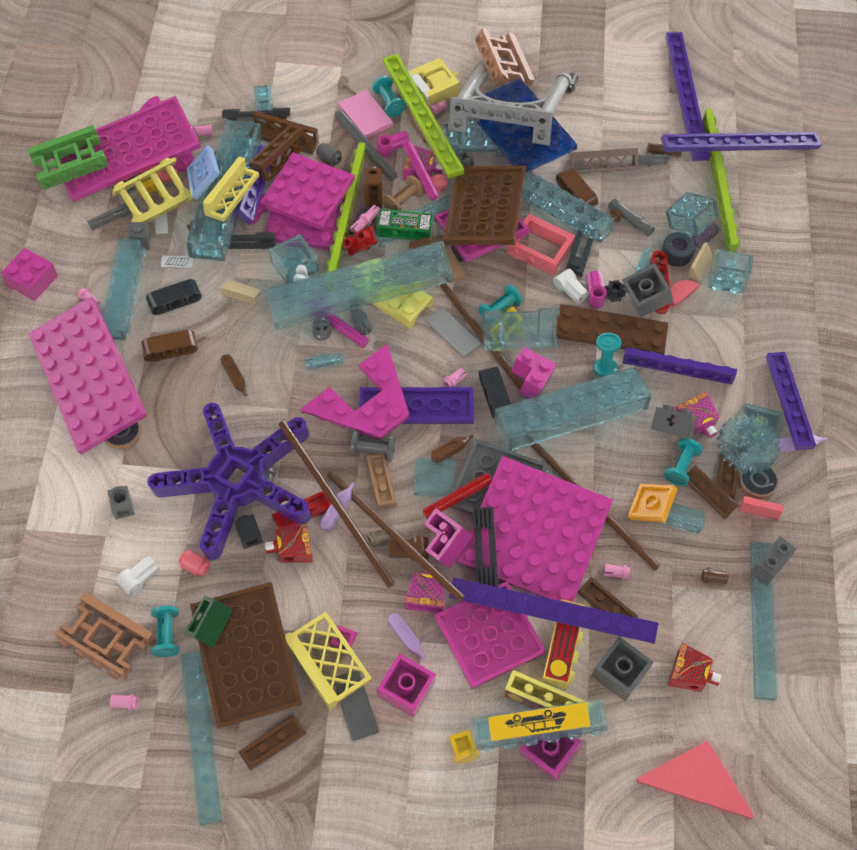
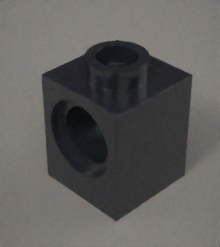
(248, 531)

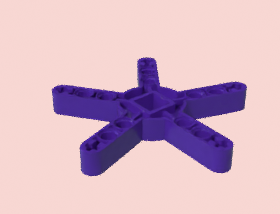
(228, 495)

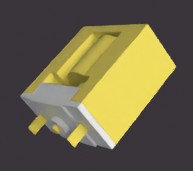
(435, 82)

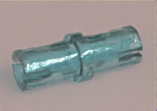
(324, 361)

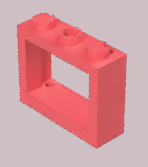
(550, 233)

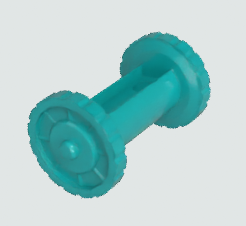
(394, 105)
(510, 297)
(608, 344)
(688, 449)
(164, 618)

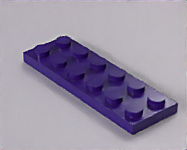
(432, 404)

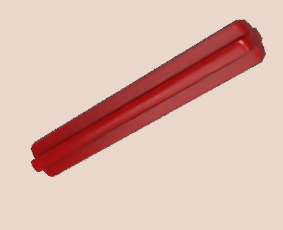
(458, 495)

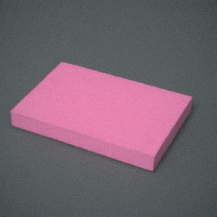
(366, 114)

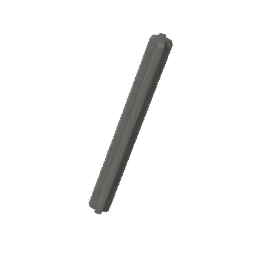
(371, 151)

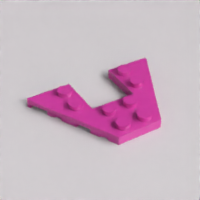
(379, 414)

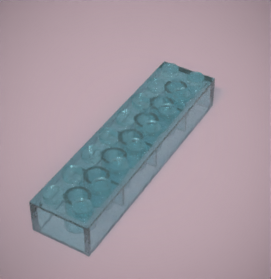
(572, 409)

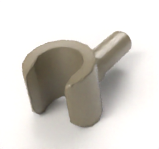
(342, 83)

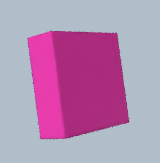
(348, 634)

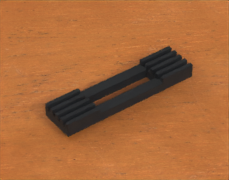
(232, 114)
(263, 240)
(576, 263)
(483, 519)

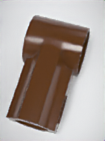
(420, 543)

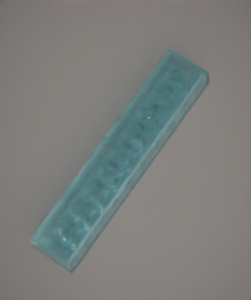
(209, 236)
(359, 285)

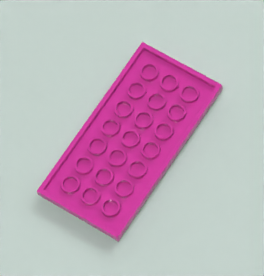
(136, 146)
(87, 375)

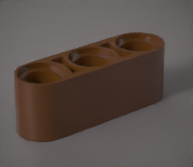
(575, 185)
(169, 345)

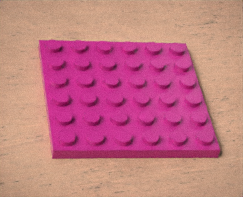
(541, 530)

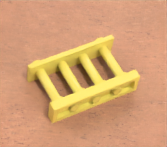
(154, 210)

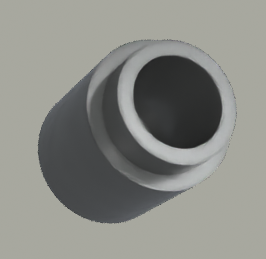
(329, 154)

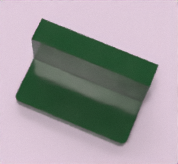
(208, 621)

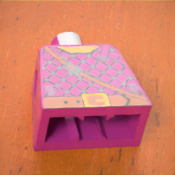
(428, 160)
(705, 410)
(425, 594)

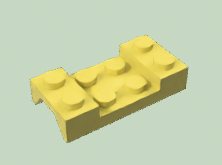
(406, 307)

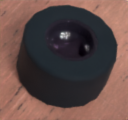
(678, 248)

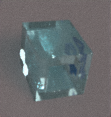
(263, 98)

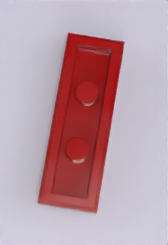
(317, 505)

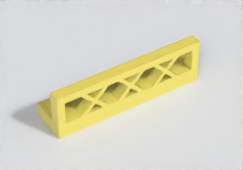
(231, 179)

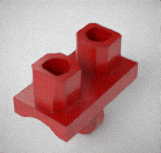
(360, 241)

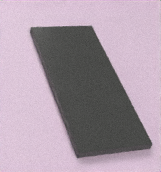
(357, 709)

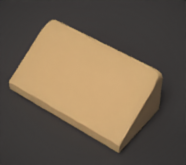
(700, 263)
(241, 292)

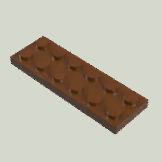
(587, 324)

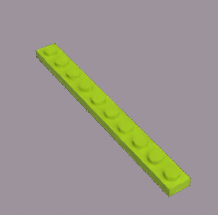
(423, 116)
(721, 187)
(346, 209)

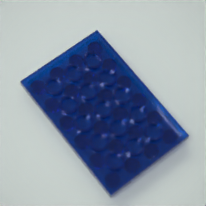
(516, 139)

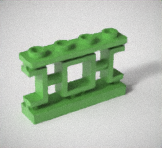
(65, 146)

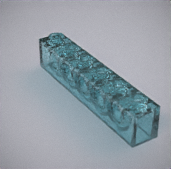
(567, 208)

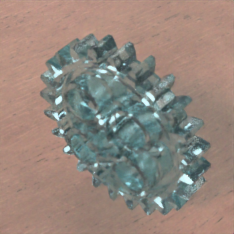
(748, 443)

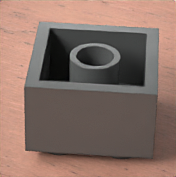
(647, 290)
(622, 668)

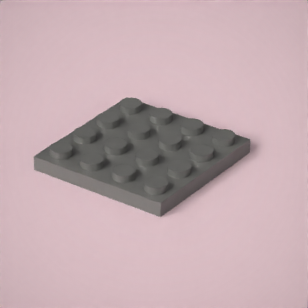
(485, 459)

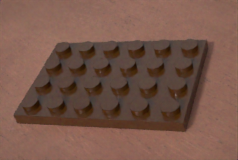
(486, 206)
(251, 662)

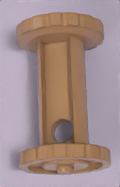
(412, 187)

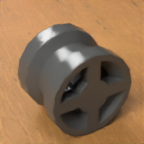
(321, 324)

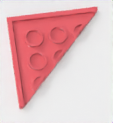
(699, 778)

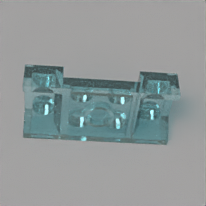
(471, 141)
(520, 329)

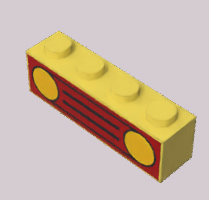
(562, 654)
(535, 693)

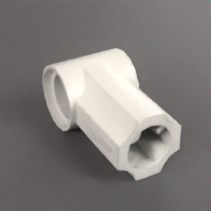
(568, 282)
(132, 580)

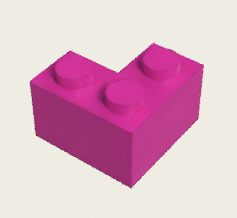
(534, 370)
(449, 540)

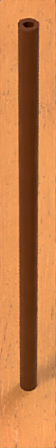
(477, 329)
(336, 504)
(609, 519)
(398, 539)

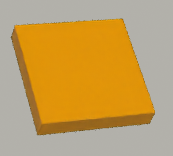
(652, 502)

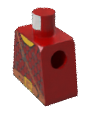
(291, 544)
(692, 670)

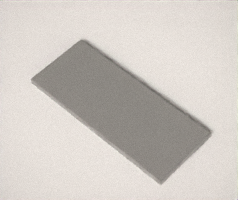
(453, 332)

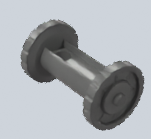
(372, 446)

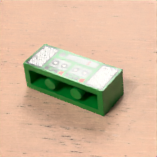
(404, 224)

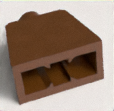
(373, 180)

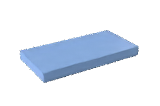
(202, 171)

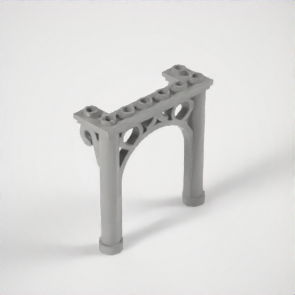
(536, 114)

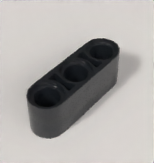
(173, 297)
(493, 389)

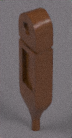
(234, 373)
(449, 449)

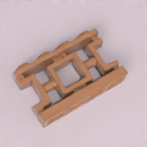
(505, 47)
(114, 623)

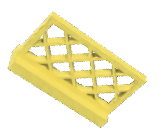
(314, 673)

